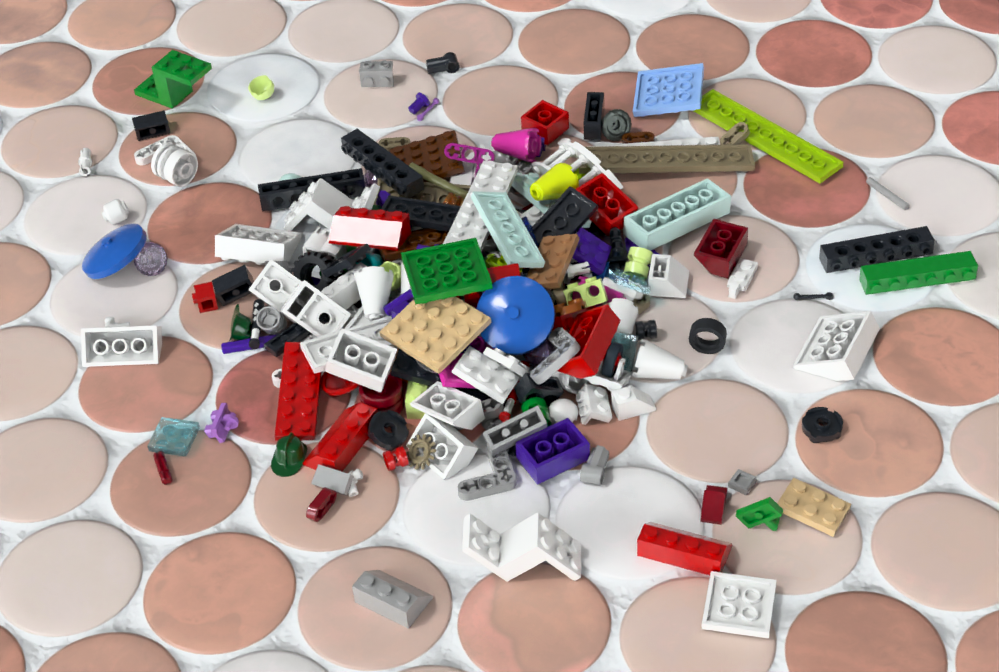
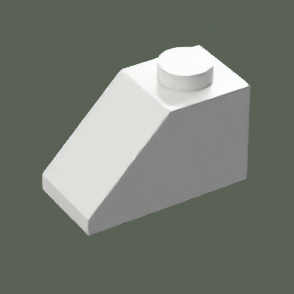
(631, 402)

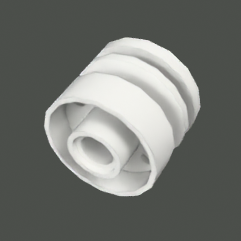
(174, 164)

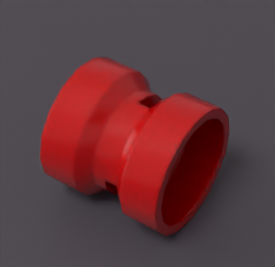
(395, 458)

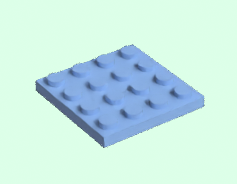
(668, 90)

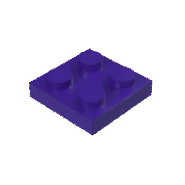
(591, 250)

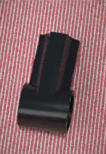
(446, 63)

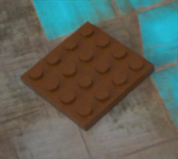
(431, 156)

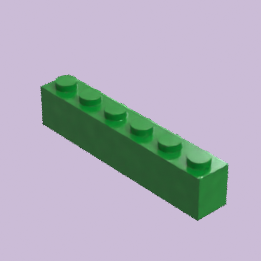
(918, 272)

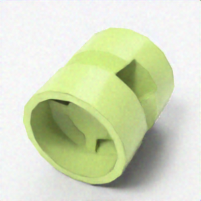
(638, 262)

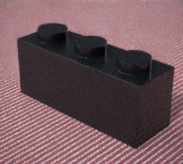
(593, 115)

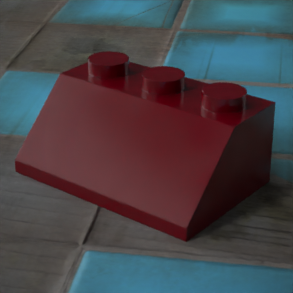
(722, 247)

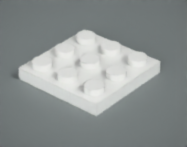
(739, 604)

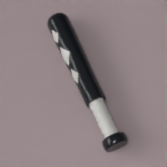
(254, 342)

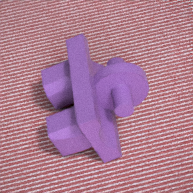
(223, 421)

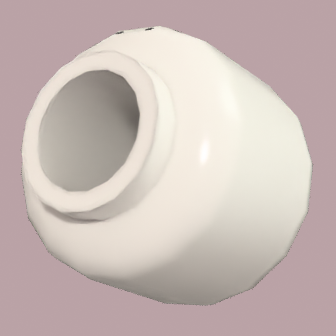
(115, 211)

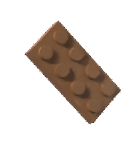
(557, 253)

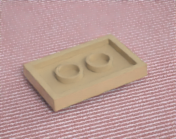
(813, 507)

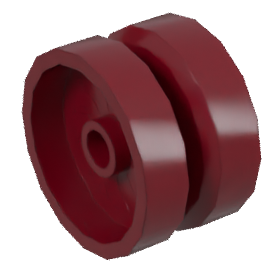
(389, 399)

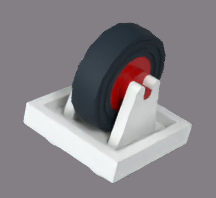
(611, 370)

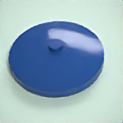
(114, 251)
(519, 315)

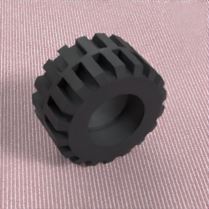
(306, 264)

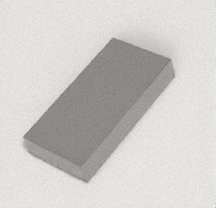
(332, 479)

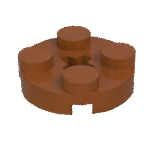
(573, 305)

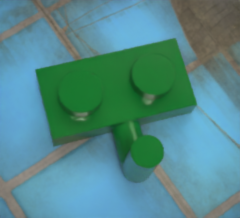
(760, 512)

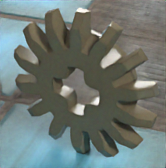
(414, 451)

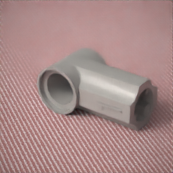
(594, 469)

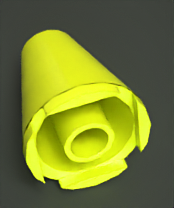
(554, 183)

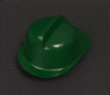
(240, 326)
(288, 456)

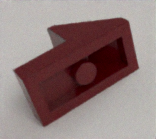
(713, 504)

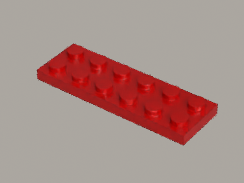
(297, 395)

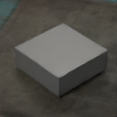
(742, 482)

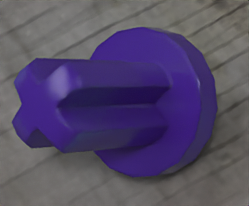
(421, 100)

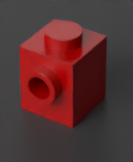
(205, 297)

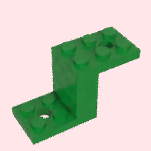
(172, 79)

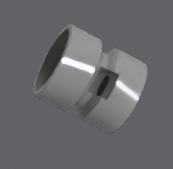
(267, 319)

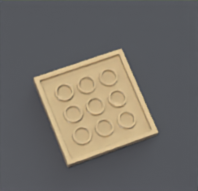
(435, 330)

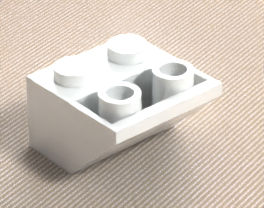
(667, 277)

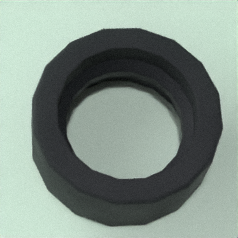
(707, 325)

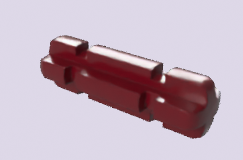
(162, 467)

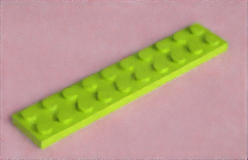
(770, 137)

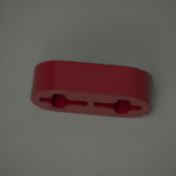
(321, 504)

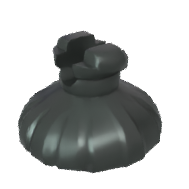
(616, 124)

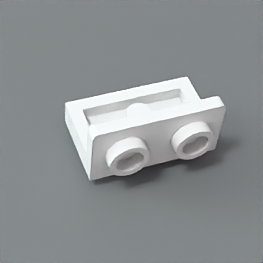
(593, 404)

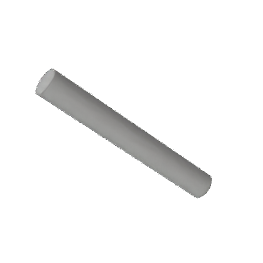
(887, 193)

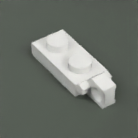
(741, 277)

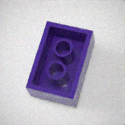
(552, 450)

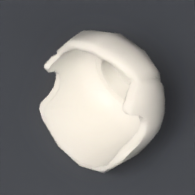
(562, 409)

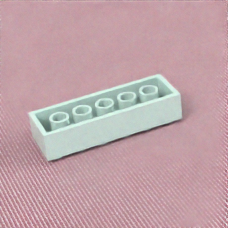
(676, 215)

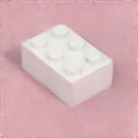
(361, 360)

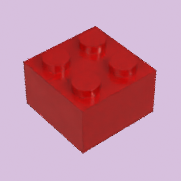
(548, 119)

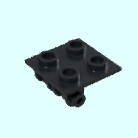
(618, 247)

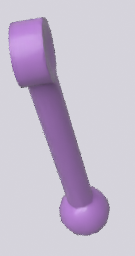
(420, 117)

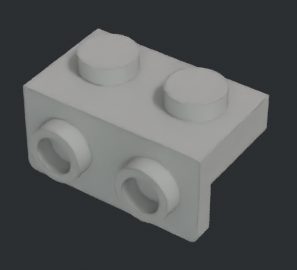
(376, 74)

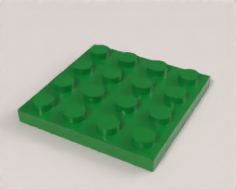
(446, 271)

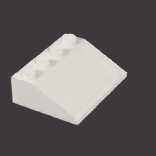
(256, 244)
(838, 345)

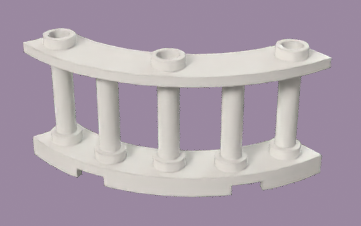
(584, 156)

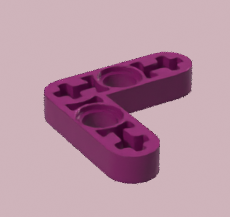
(477, 159)

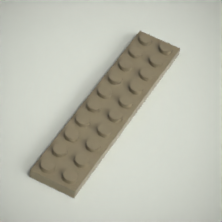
(673, 158)

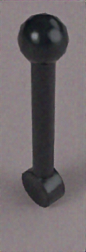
(828, 296)

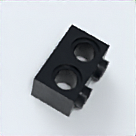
(549, 390)

